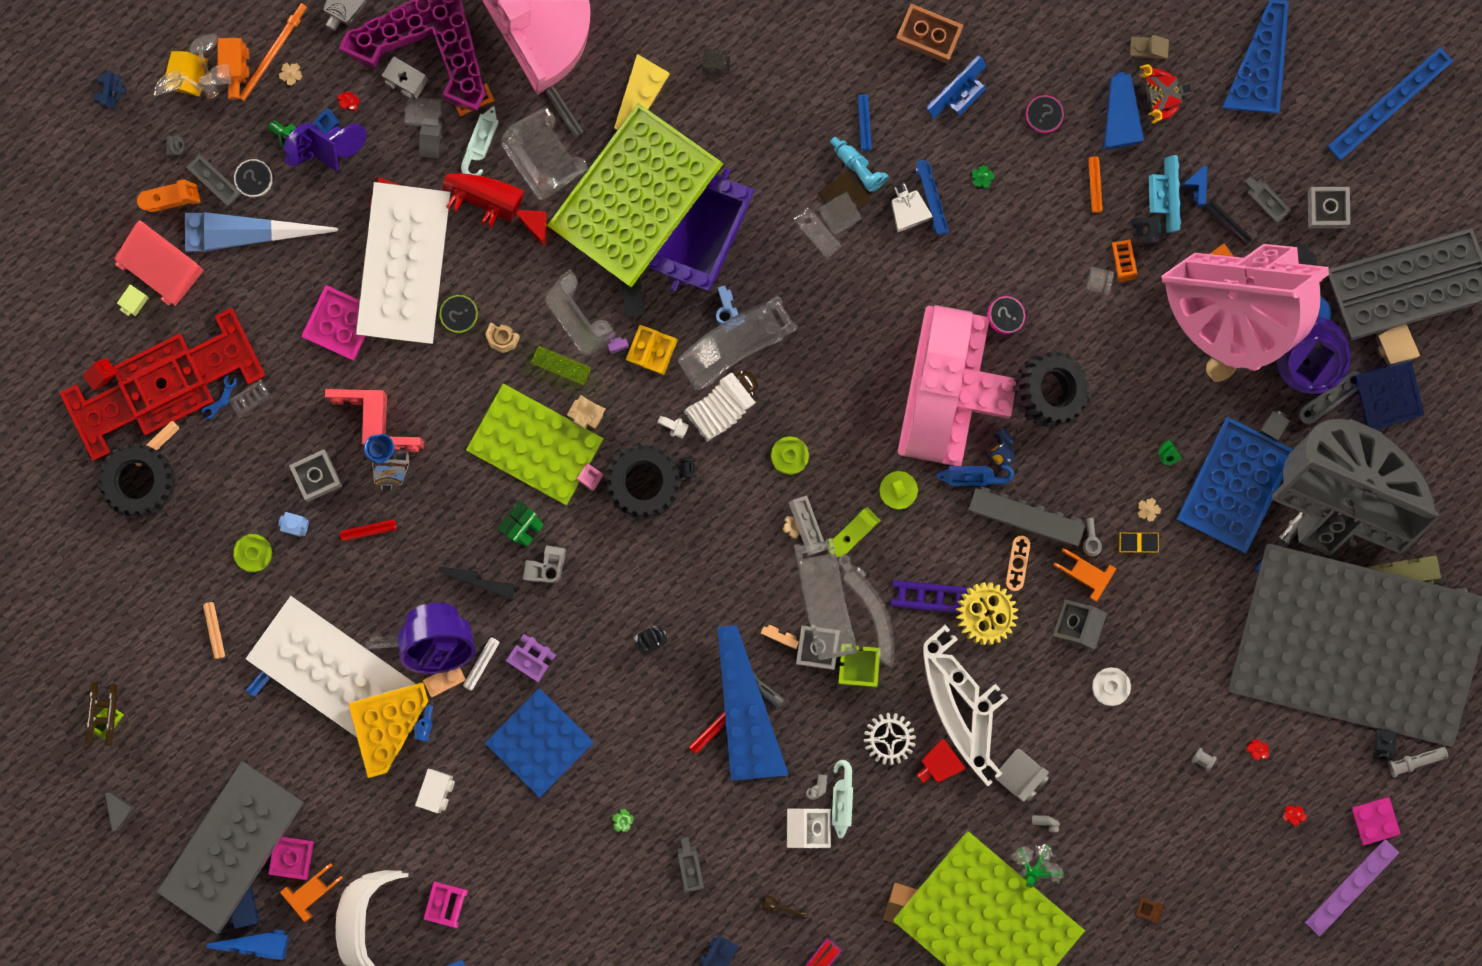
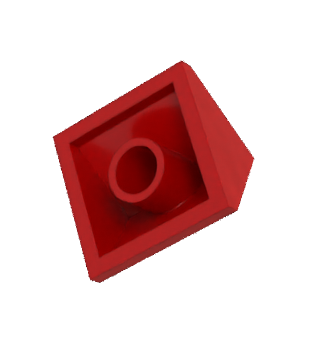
(536, 223)

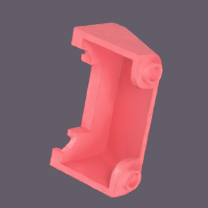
(158, 263)

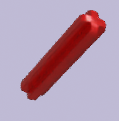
(368, 530)
(708, 734)

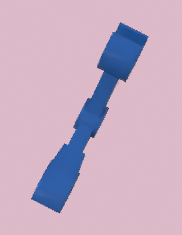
(224, 400)

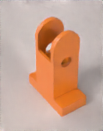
(169, 196)
(1088, 575)
(308, 894)

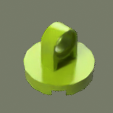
(898, 490)

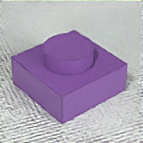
(617, 345)

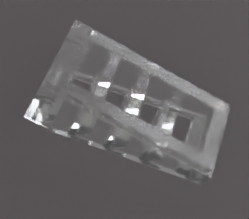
(266, 395)

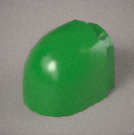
(1168, 453)

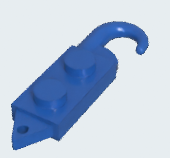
(973, 476)

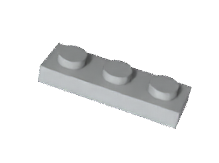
(806, 522)

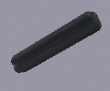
(1228, 223)

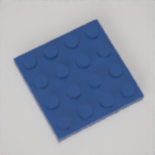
(539, 742)

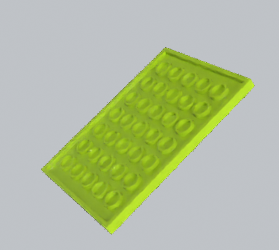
(635, 194)
(984, 915)

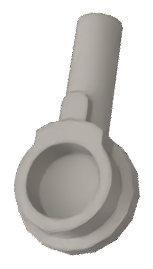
(1091, 545)

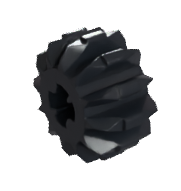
(650, 639)

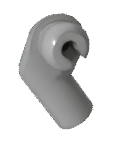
(819, 789)
(1046, 820)

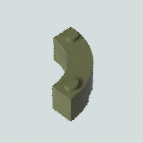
(1421, 569)

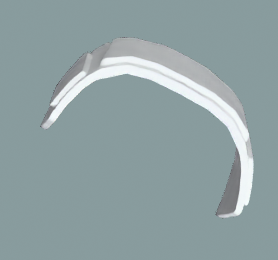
(352, 915)

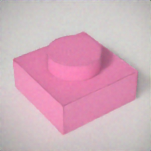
(590, 477)

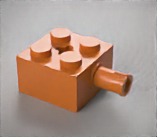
(234, 54)

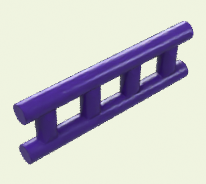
(922, 587)

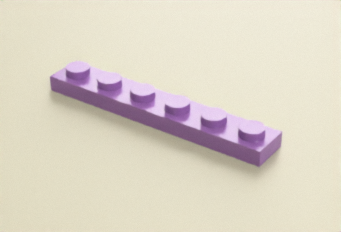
(1351, 887)

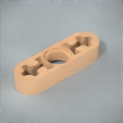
(1011, 576)

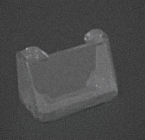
(541, 154)
(585, 336)

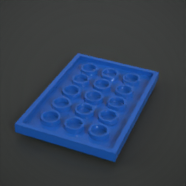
(1235, 485)

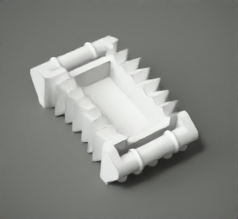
(720, 408)

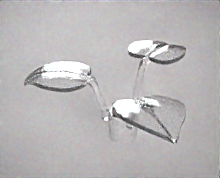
(208, 83)

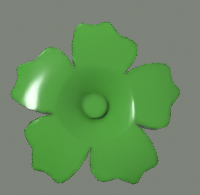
(622, 820)

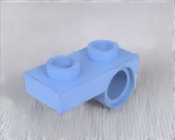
(726, 297)

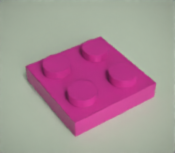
(1375, 821)
(291, 858)

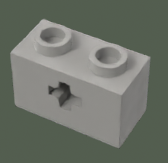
(415, 79)

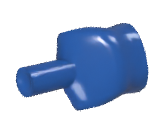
(424, 726)

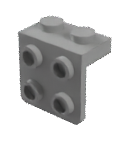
(1022, 775)

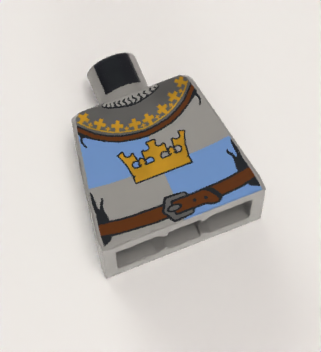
(392, 471)

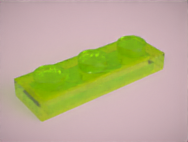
(561, 365)

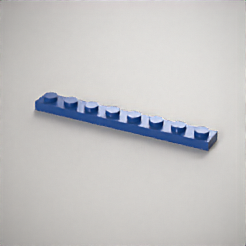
(1389, 104)

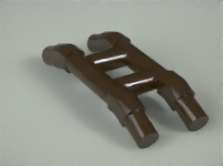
(109, 721)

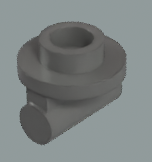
(174, 146)

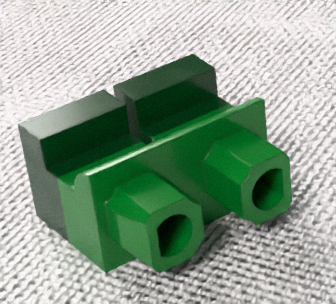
(517, 532)

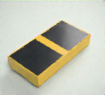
(1139, 542)

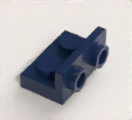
(720, 952)

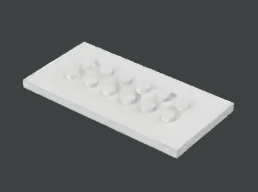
(403, 263)
(322, 663)

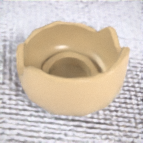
(1218, 371)

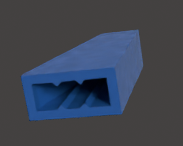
(1123, 119)

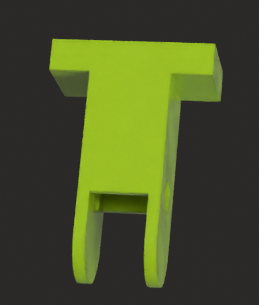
(856, 531)

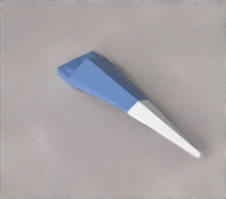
(220, 231)

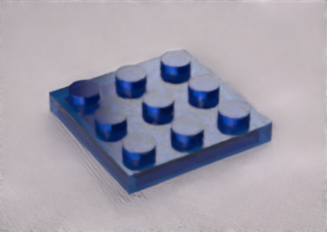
(1389, 394)

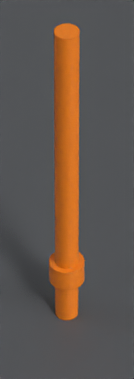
(293, 21)

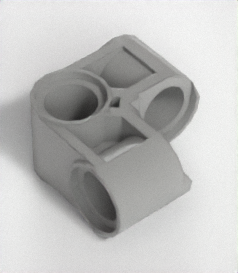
(553, 559)

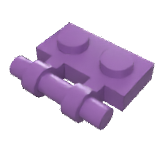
(528, 663)

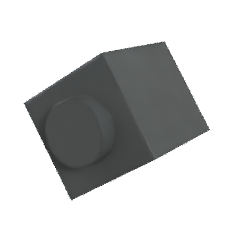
(1274, 425)

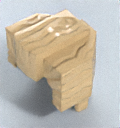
(501, 338)
(586, 413)

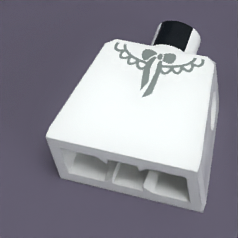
(909, 209)

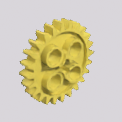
(1002, 607)

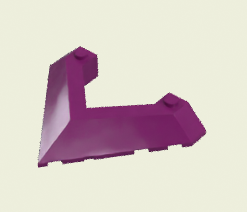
(416, 22)

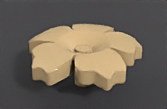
(290, 73)
(1148, 509)
(791, 527)

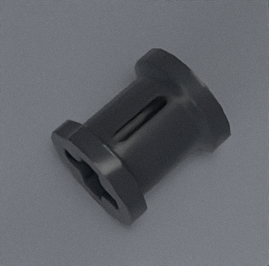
(687, 467)

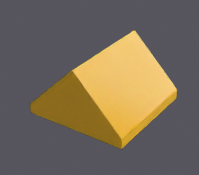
(188, 65)

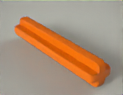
(1095, 184)

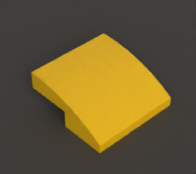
(651, 349)

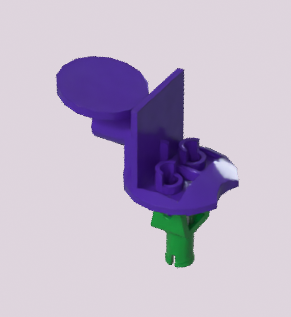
(308, 141)

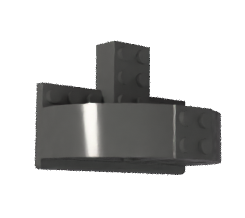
(1355, 484)

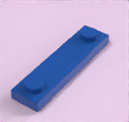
(939, 222)

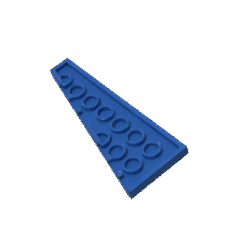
(749, 730)

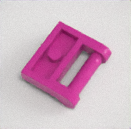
(439, 902)

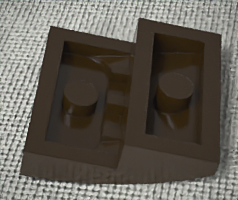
(845, 183)

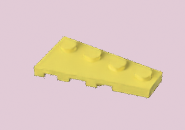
(642, 87)

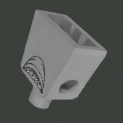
(342, 11)

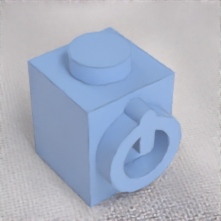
(293, 524)

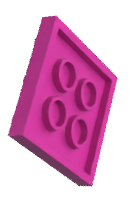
(335, 323)

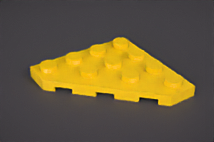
(384, 724)

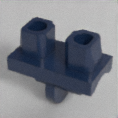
(111, 89)

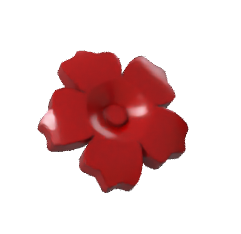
(348, 100)
(1258, 750)
(1294, 815)

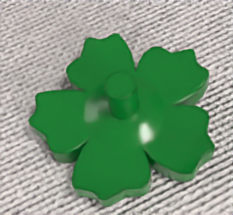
(982, 177)

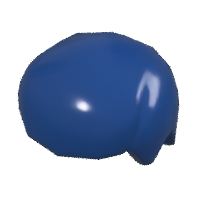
(378, 448)

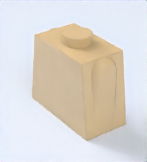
(1396, 345)

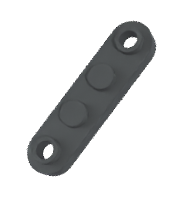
(1325, 401)

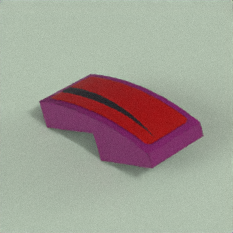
(825, 954)

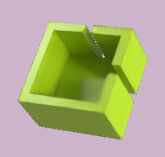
(860, 668)

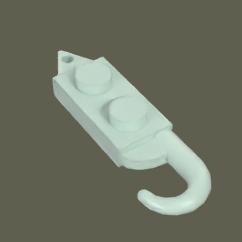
(480, 140)
(842, 800)

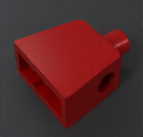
(940, 763)

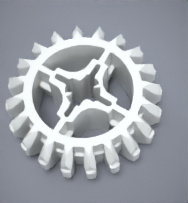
(906, 737)

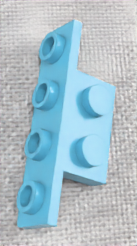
(1165, 194)

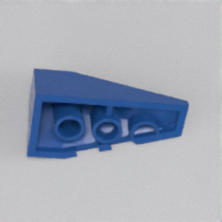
(265, 945)

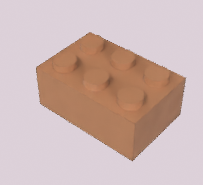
(929, 33)

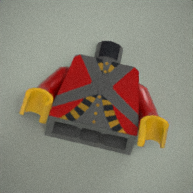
(1163, 92)

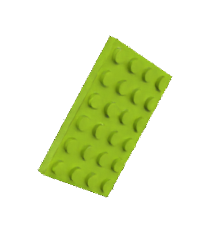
(534, 444)

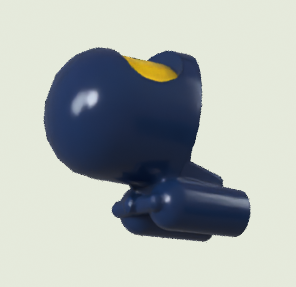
(1002, 452)

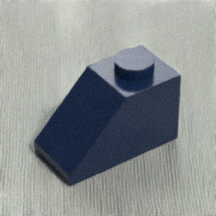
(246, 911)

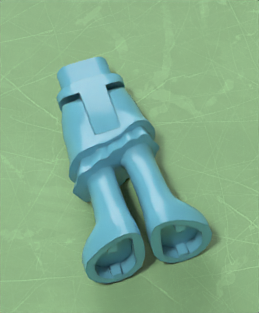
(858, 163)

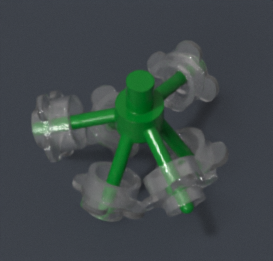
(1043, 867)

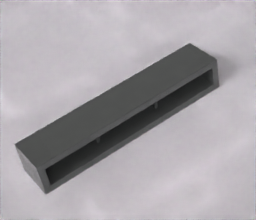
(1026, 517)

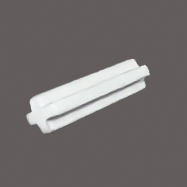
(481, 663)

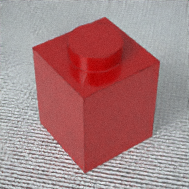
(99, 374)

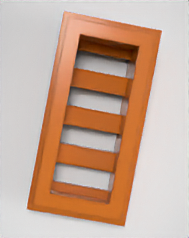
(1126, 276)

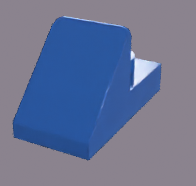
(1198, 181)

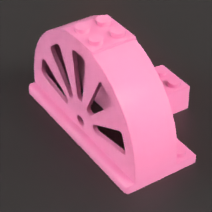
(543, 35)
(1247, 306)
(950, 387)

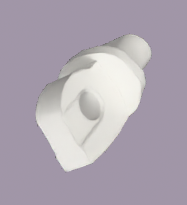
(677, 428)

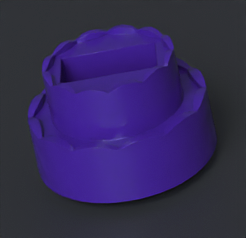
(1326, 364)
(435, 639)

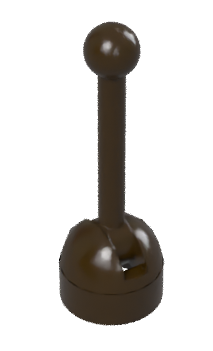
(770, 904)

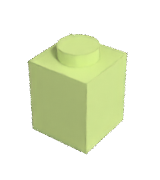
(132, 301)

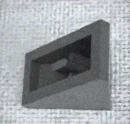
(430, 141)
(118, 811)

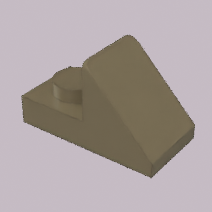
(1149, 47)

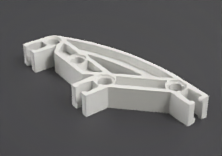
(939, 675)

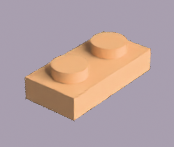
(788, 639)
(443, 681)

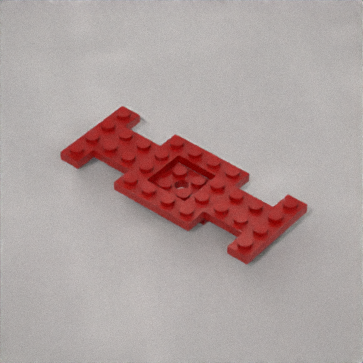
(138, 391)

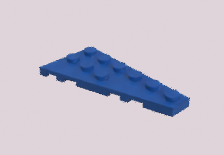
(1261, 72)

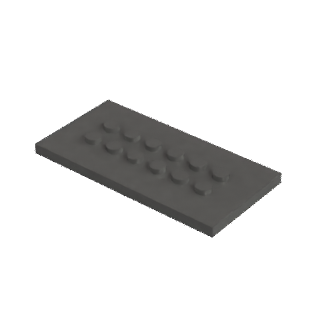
(1409, 284)
(230, 847)

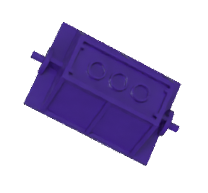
(704, 235)

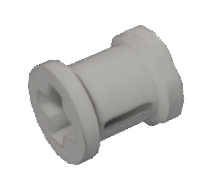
(1204, 759)

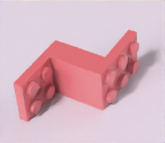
(373, 415)

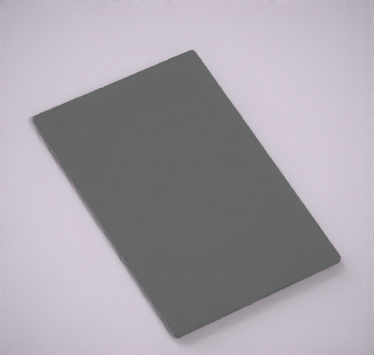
(1359, 645)

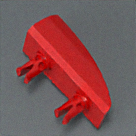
(486, 193)

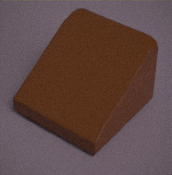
(1149, 910)

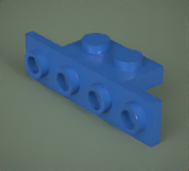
(960, 91)

